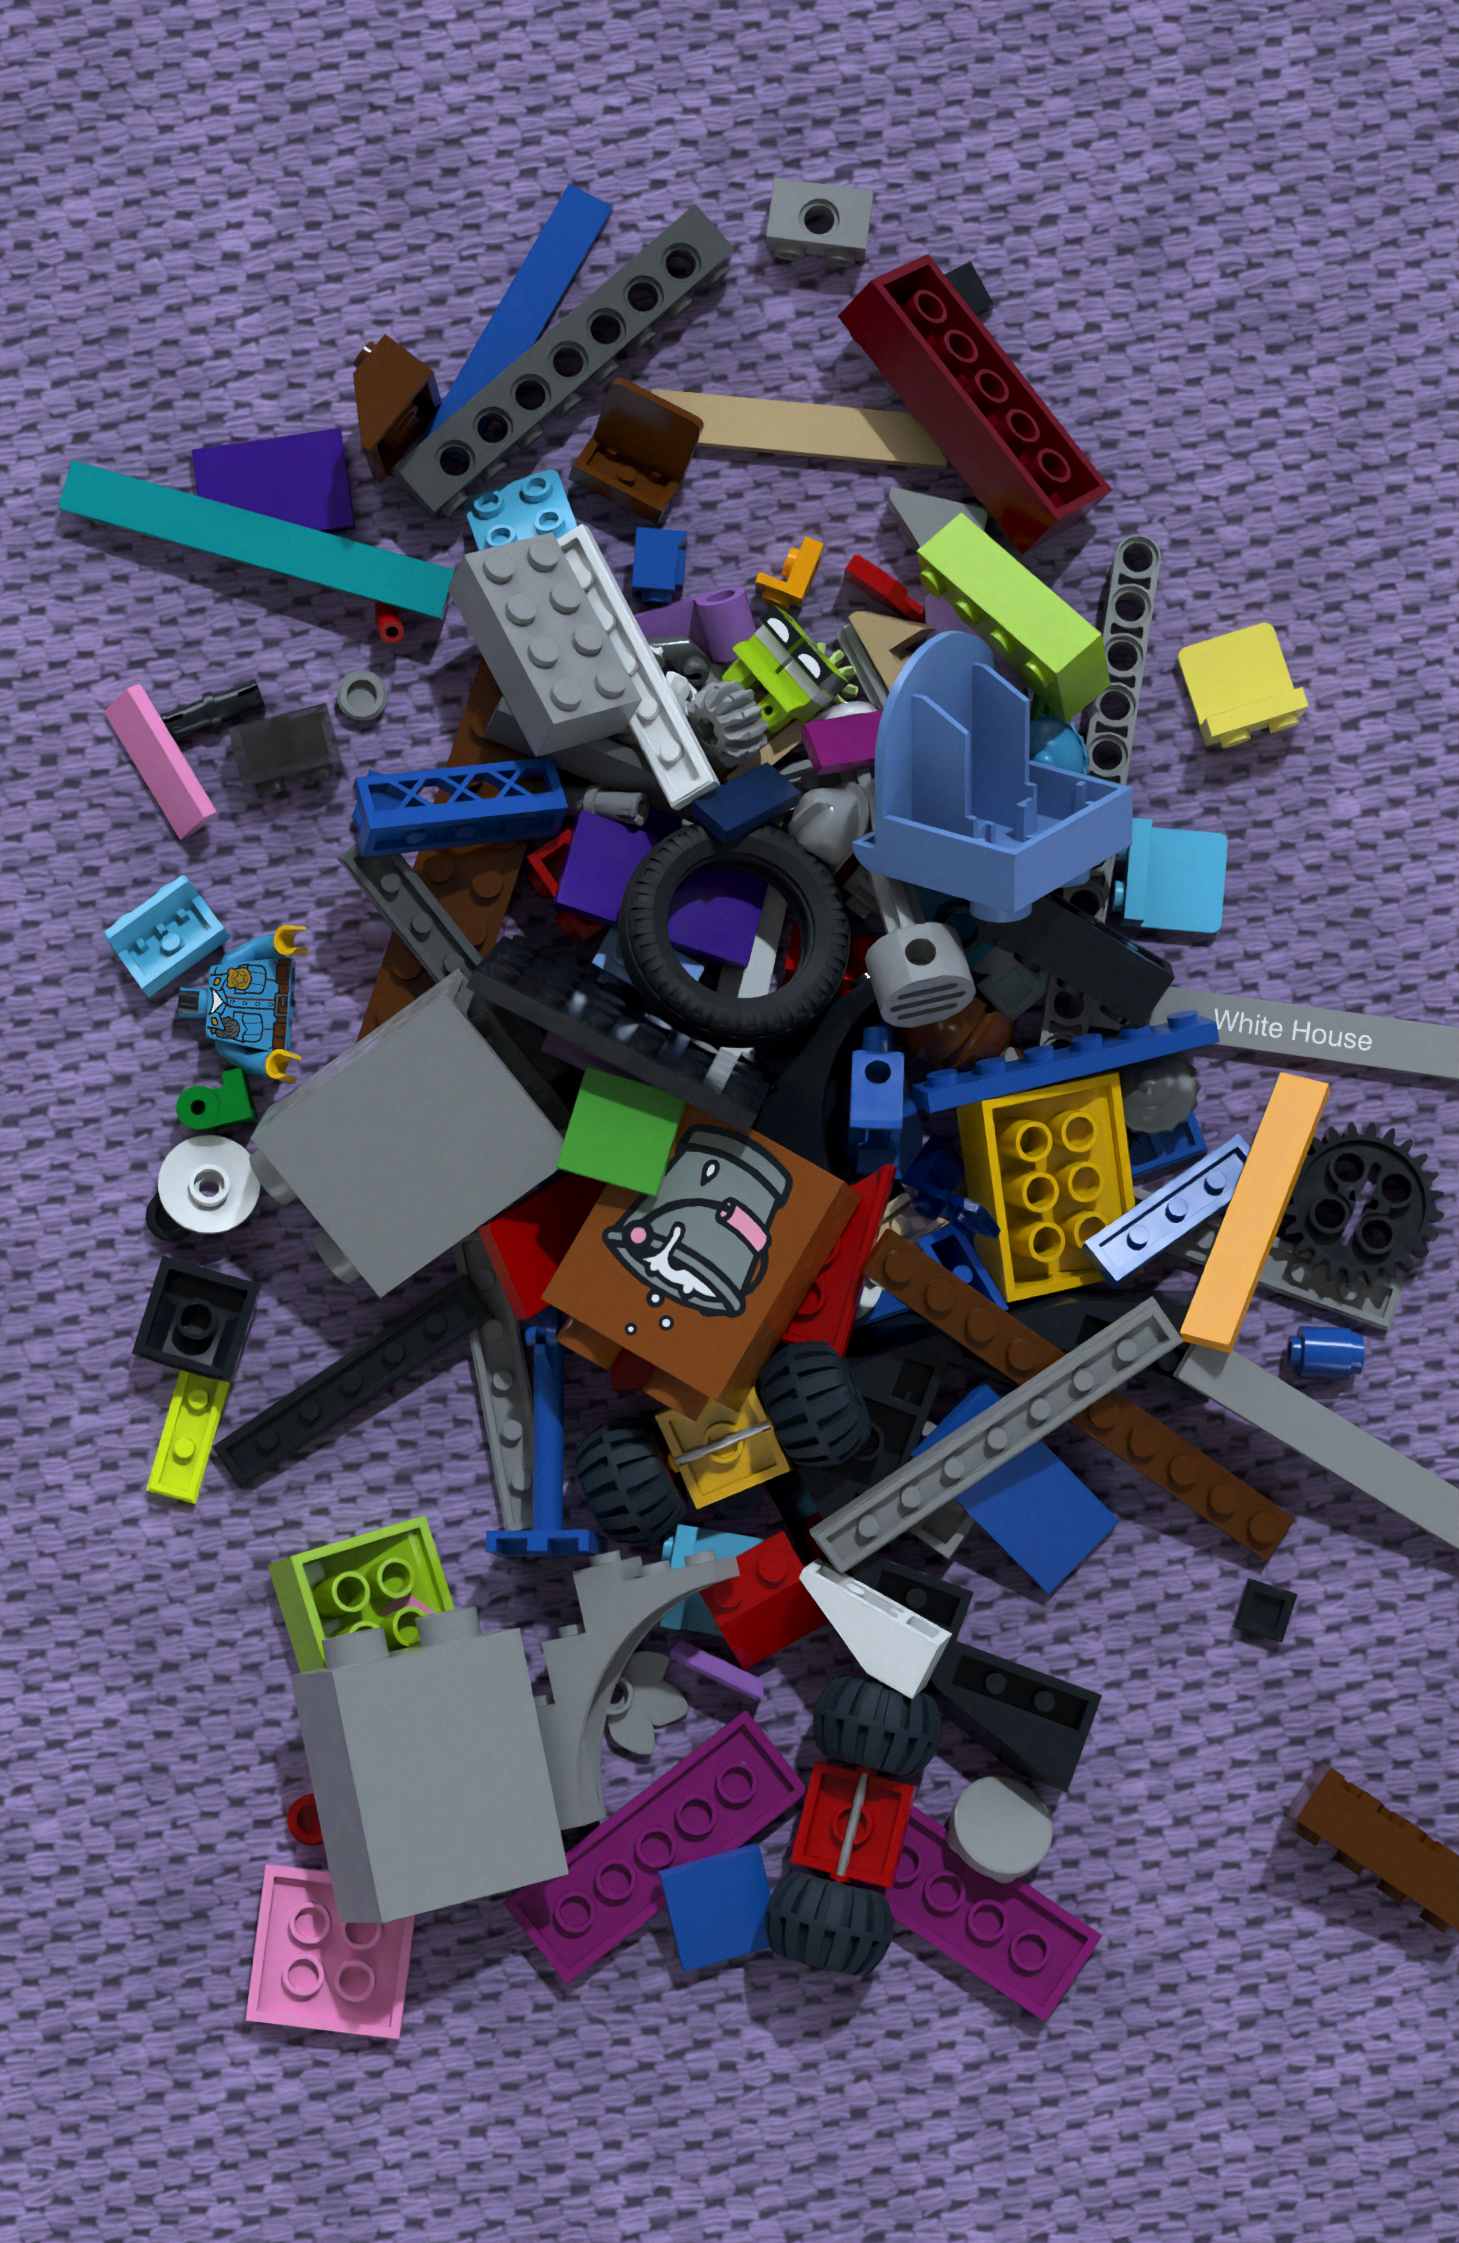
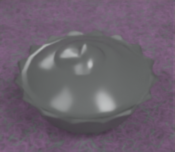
(1158, 1093)

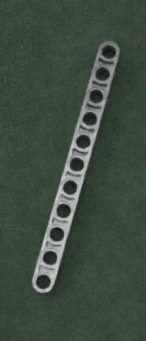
(1114, 734)

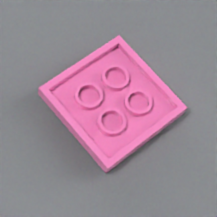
(321, 1969)

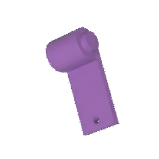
(710, 620)

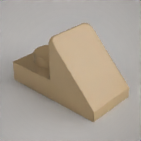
(887, 640)

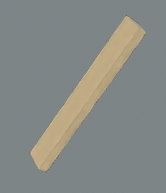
(809, 430)

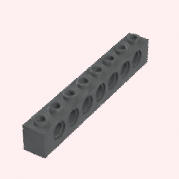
(688, 237)

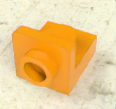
(800, 569)

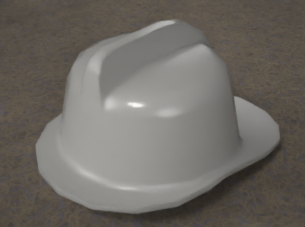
(830, 822)

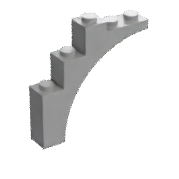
(618, 1609)

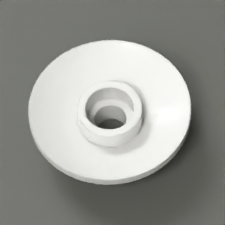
(208, 1160)

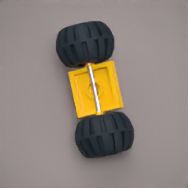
(805, 1411)

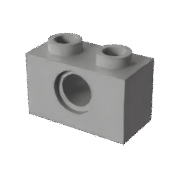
(798, 201)

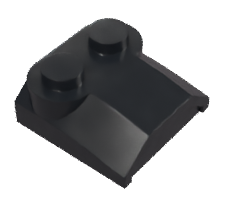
(196, 1320)

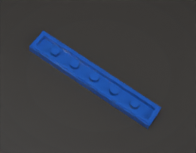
(528, 300)

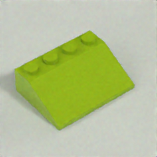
(352, 1583)

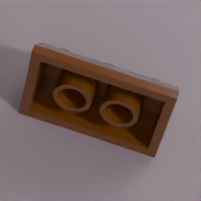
(393, 402)

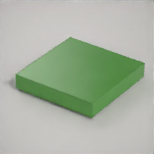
(621, 1132)

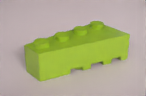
(1016, 616)

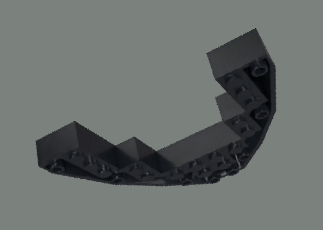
(1010, 1709)

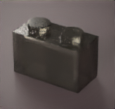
(287, 750)

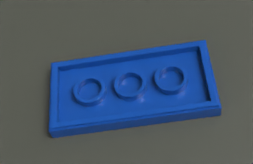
(1029, 1503)

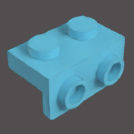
(166, 935)

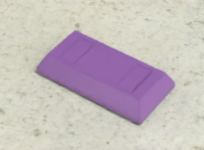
(717, 1670)

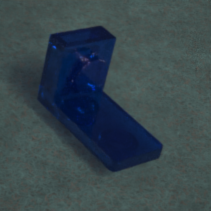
(930, 1186)

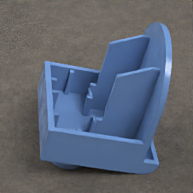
(966, 803)

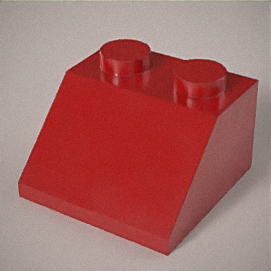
(764, 1604)

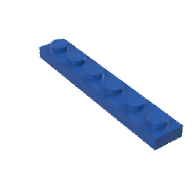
(1046, 1066)

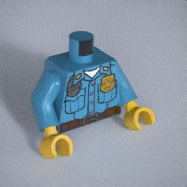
(251, 1004)

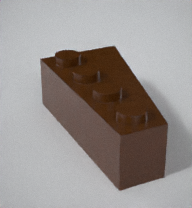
(1380, 1842)

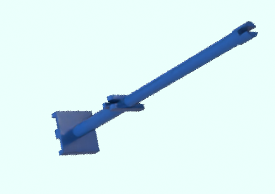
(547, 1533)

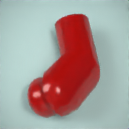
(388, 623)

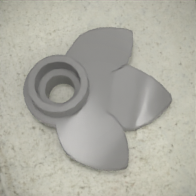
(645, 1702)

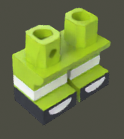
(788, 667)

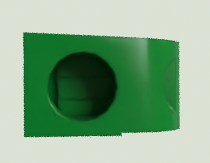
(219, 1107)

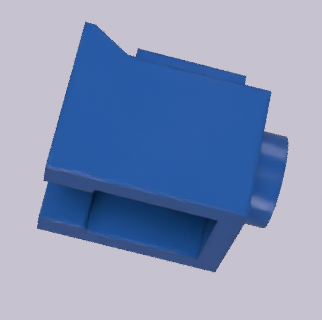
(658, 565)

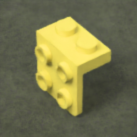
(1240, 685)

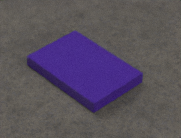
(281, 477)

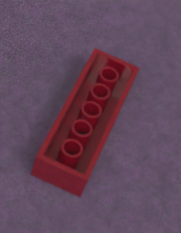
(974, 403)

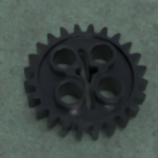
(1401, 1222)

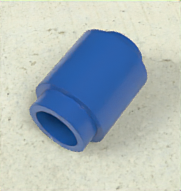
(1325, 1352)

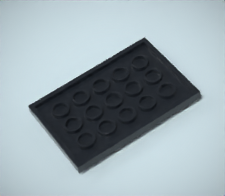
(620, 1031)

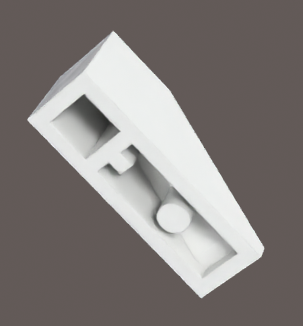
(880, 1633)

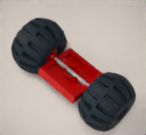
(852, 1826)

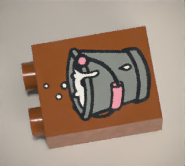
(706, 1267)

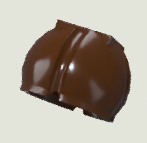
(961, 1039)

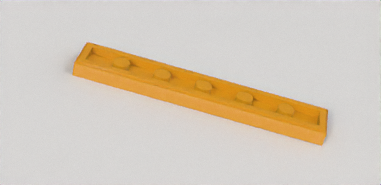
(1255, 1213)

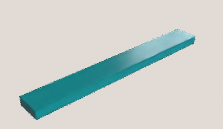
(256, 540)

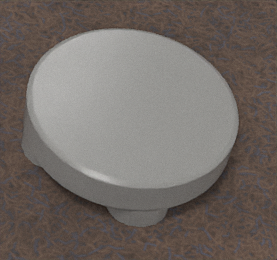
(1000, 1828)

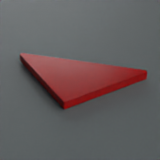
(836, 1293)

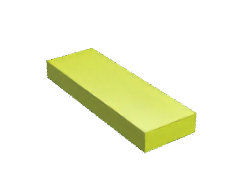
(188, 1437)

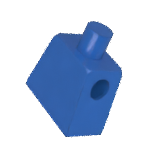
(873, 1107)

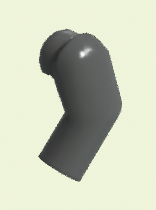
(684, 657)

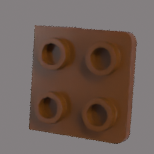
(638, 450)

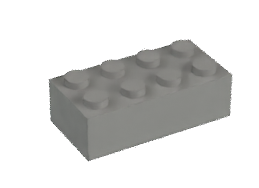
(544, 644)

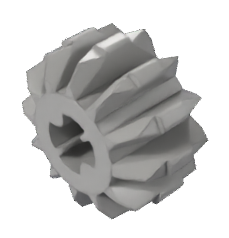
(727, 723)

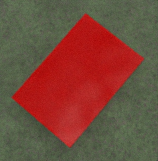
(535, 1235)

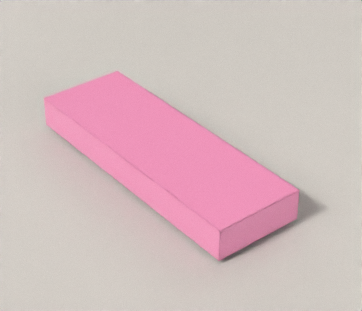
(160, 761)

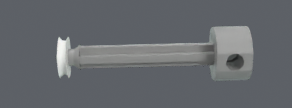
(919, 964)

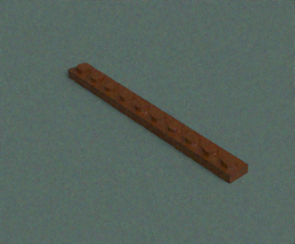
(1110, 1421)

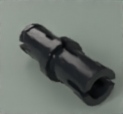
(214, 710)

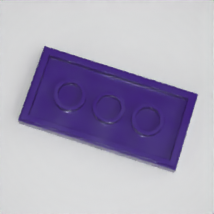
(708, 914)

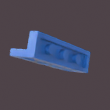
(459, 823)

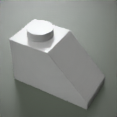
(925, 515)

